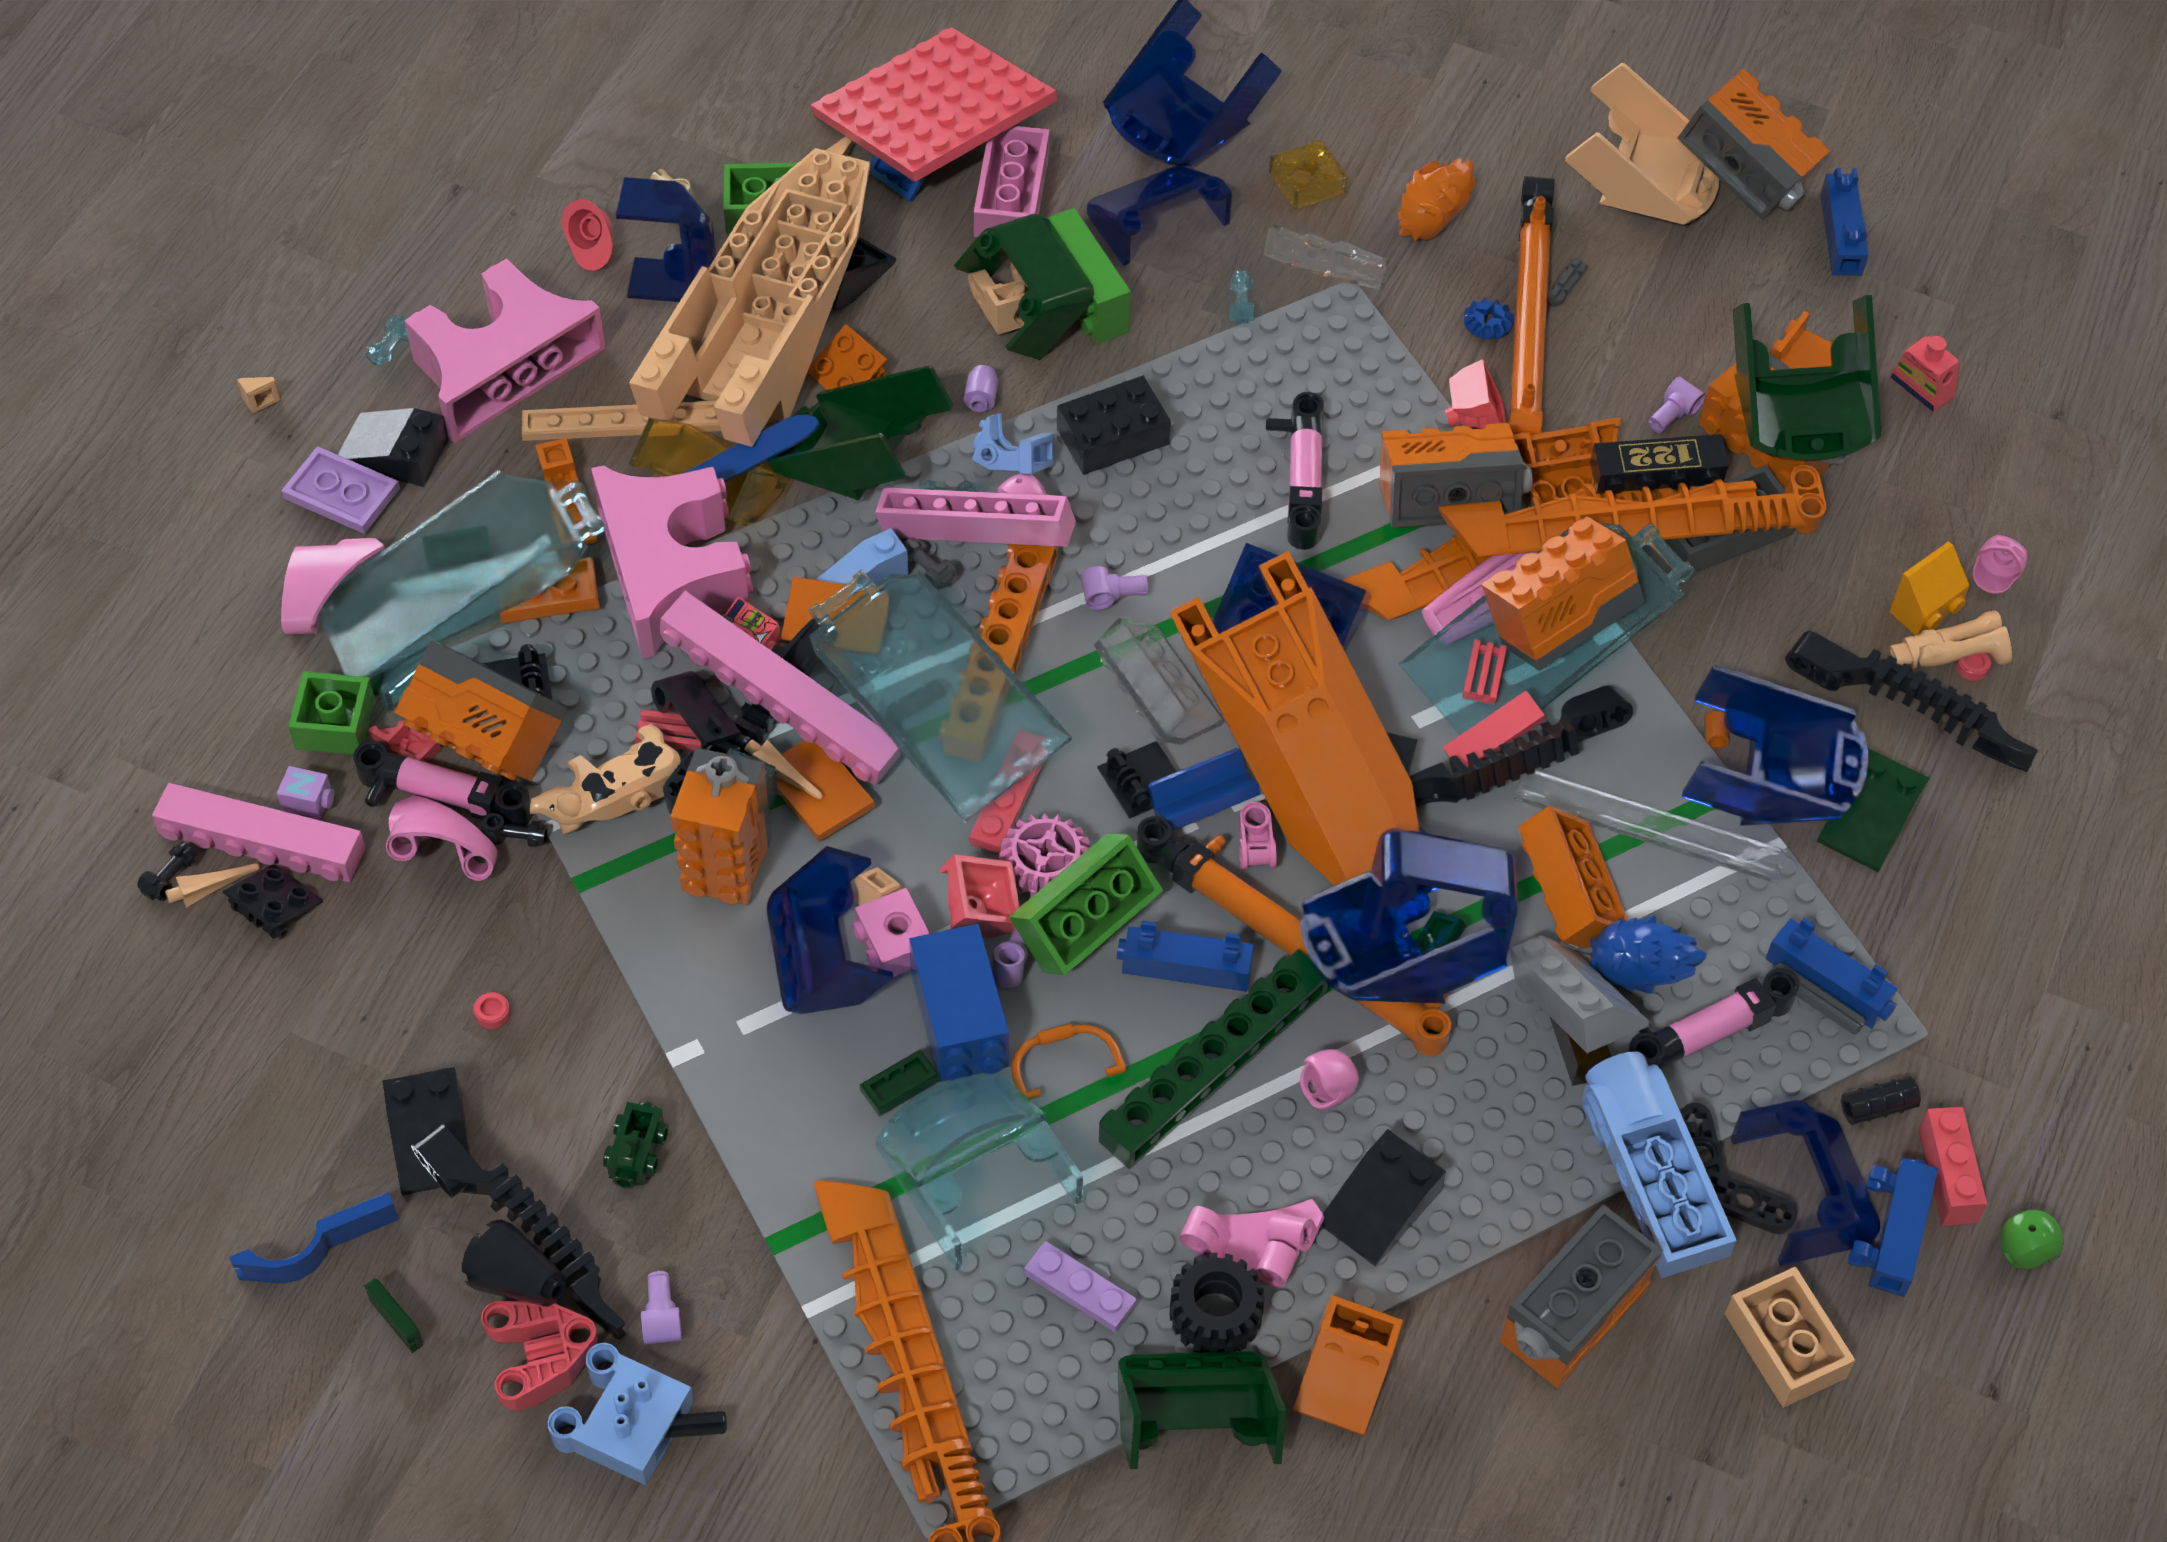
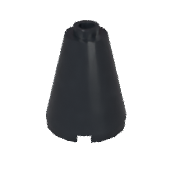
(511, 1266)

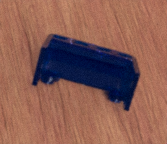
(667, 203)
(1418, 858)
(809, 939)
(1848, 1209)

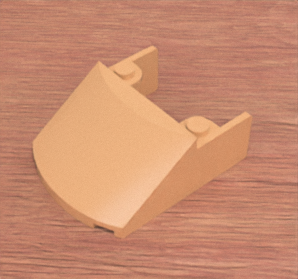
(1652, 167)

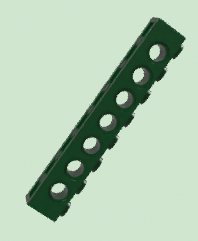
(1132, 1142)

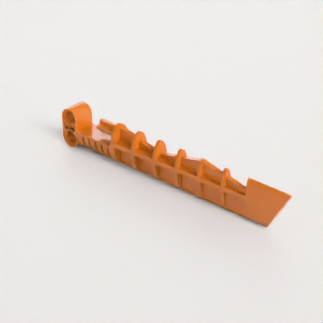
(1690, 513)
(1435, 572)
(902, 1332)

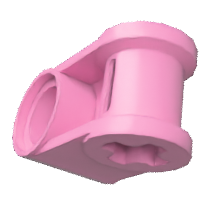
(1256, 842)

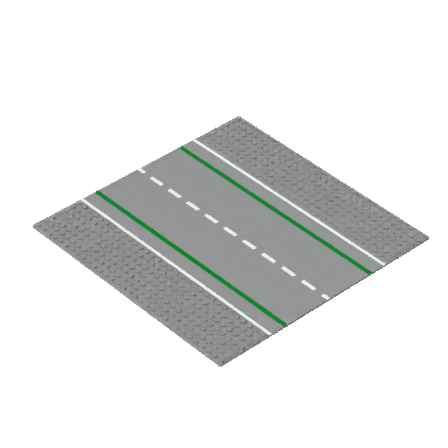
(1487, 1110)

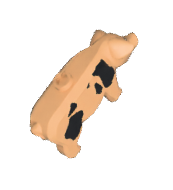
(613, 788)

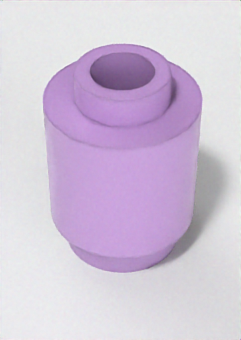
(981, 388)

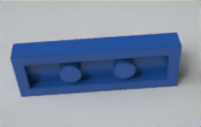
(1203, 789)

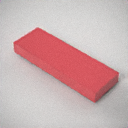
(1498, 728)

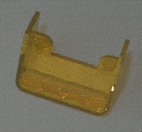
(677, 447)

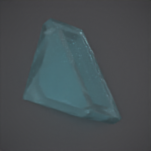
(396, 682)

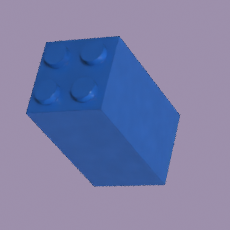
(959, 1003)

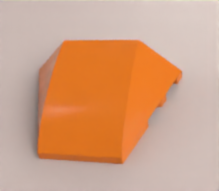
(1563, 457)

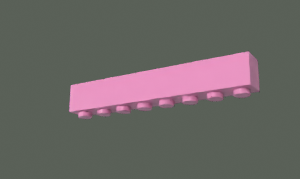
(779, 688)

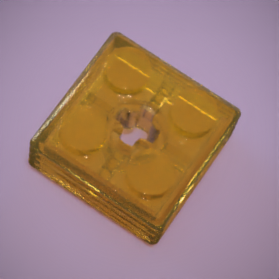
(1308, 174)

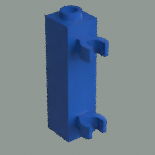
(1844, 223)
(1186, 957)
(1834, 971)
(1902, 1227)

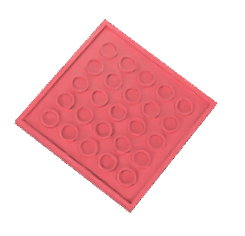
(933, 103)

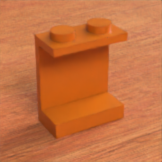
(1802, 347)

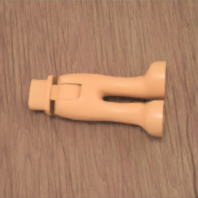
(1945, 644)

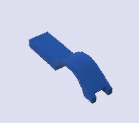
(329, 1233)

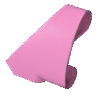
(314, 575)
(423, 818)
(1263, 1239)

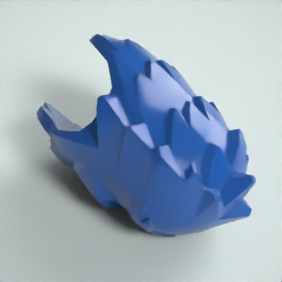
(1644, 954)

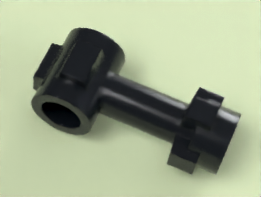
(497, 831)
(154, 885)

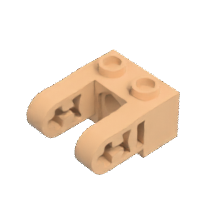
(1000, 300)

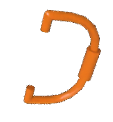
(1057, 1034)

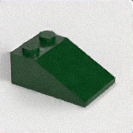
(1878, 813)

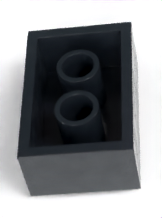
(1113, 424)

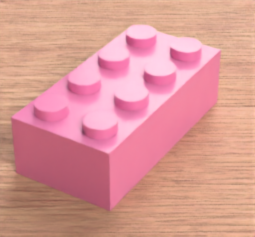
(1011, 176)

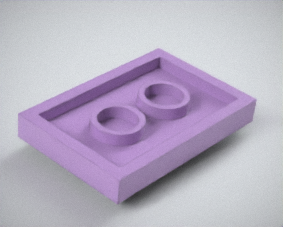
(340, 490)

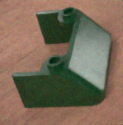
(1054, 279)
(1199, 1393)

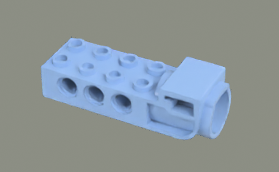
(1656, 1162)

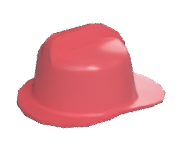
(588, 234)

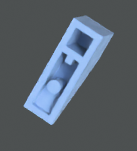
(875, 556)

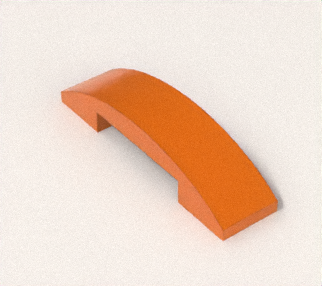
(559, 469)

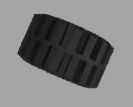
(1224, 1278)

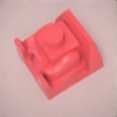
(1475, 398)
(981, 894)

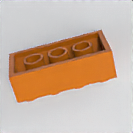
(1571, 875)

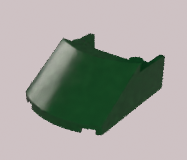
(1811, 409)
(861, 431)

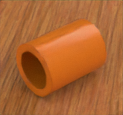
(1715, 730)

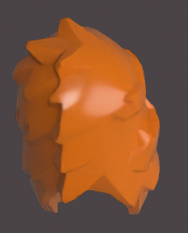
(1435, 198)

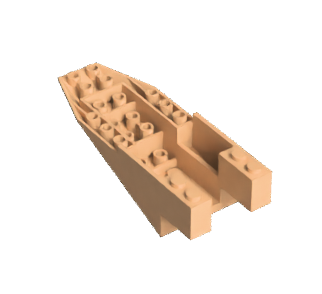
(762, 303)

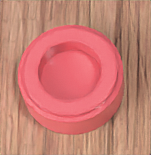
(1974, 667)
(491, 1010)

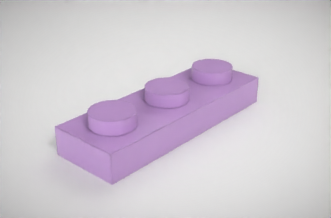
(1080, 1286)

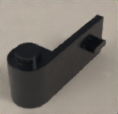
(696, 705)

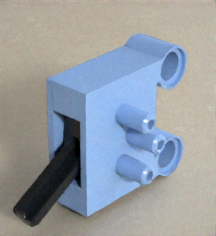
(632, 1418)

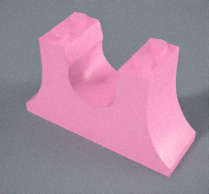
(499, 365)
(646, 534)

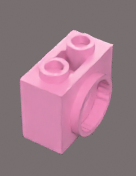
(876, 926)

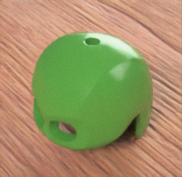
(2028, 1248)

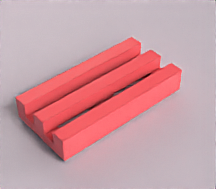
(1488, 651)
(672, 726)

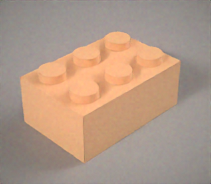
(1789, 1337)

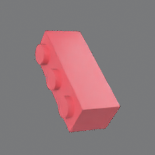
(1958, 1180)

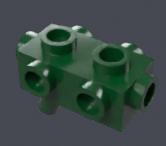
(631, 1156)

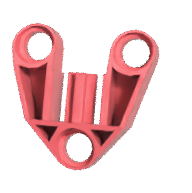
(550, 1353)

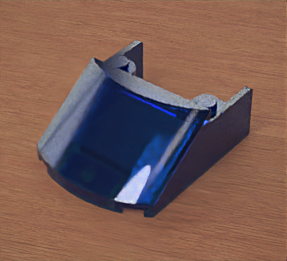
(1167, 111)
(1801, 758)
(1392, 965)

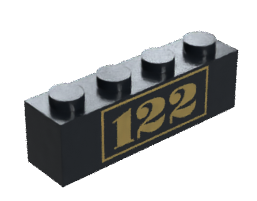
(1658, 463)

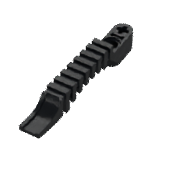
(1836, 667)
(755, 718)
(1580, 720)
(459, 1173)

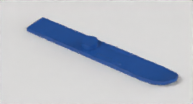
(768, 445)

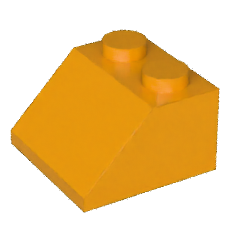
(1931, 591)

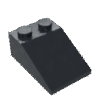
(864, 268)
(397, 443)
(415, 1108)
(1383, 1197)

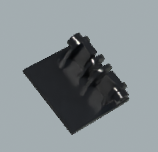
(527, 669)
(1131, 774)
(271, 900)

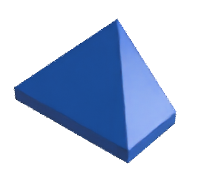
(895, 179)

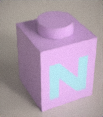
(305, 793)

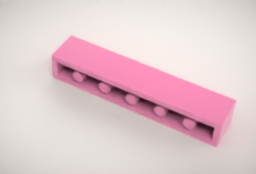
(976, 516)
(259, 833)

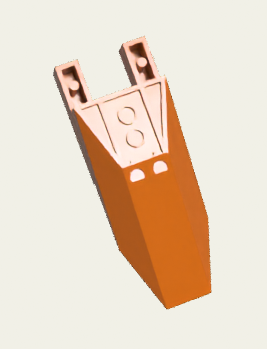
(1303, 724)

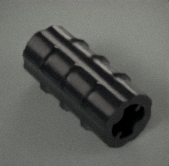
(1880, 1100)

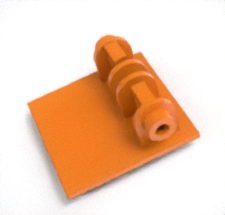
(847, 361)

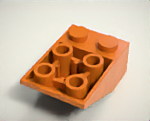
(1347, 1365)

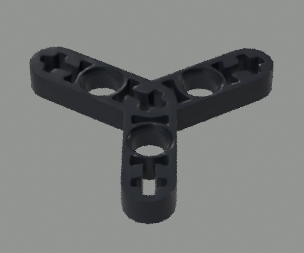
(1722, 1182)

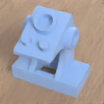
(1030, 457)

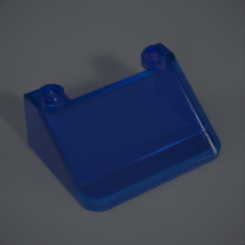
(1119, 214)

